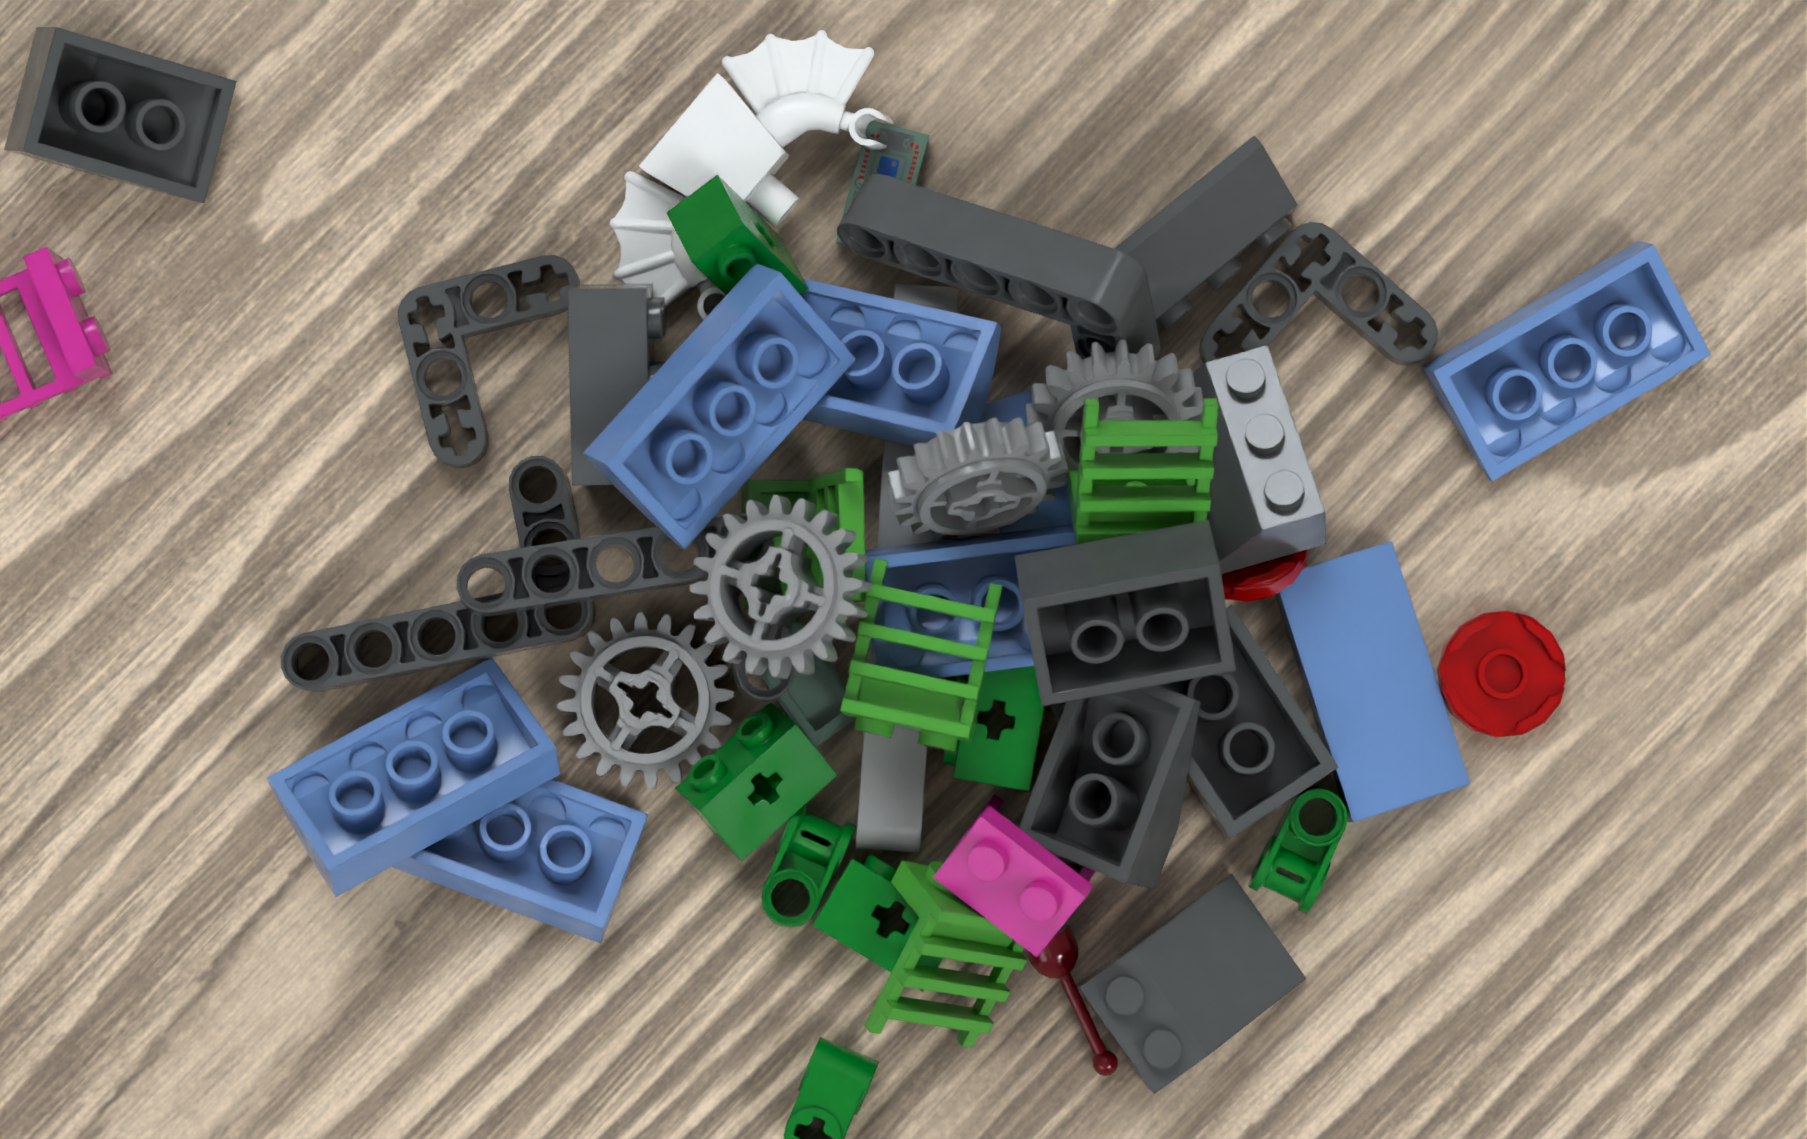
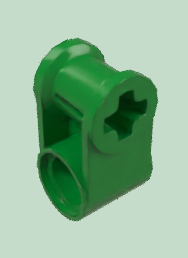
(1300, 851)
(806, 862)
(831, 1089)

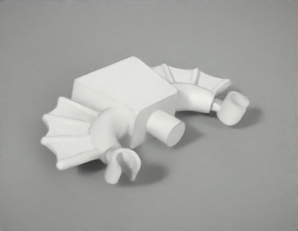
(791, 91)

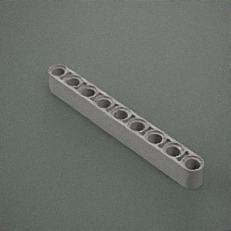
(896, 766)

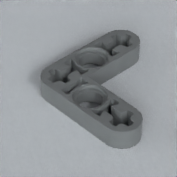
(1327, 285)
(461, 323)

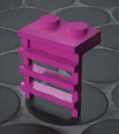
(68, 336)
(1013, 879)

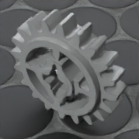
(1127, 390)
(976, 478)
(769, 608)
(599, 671)

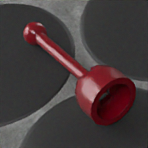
(1057, 962)

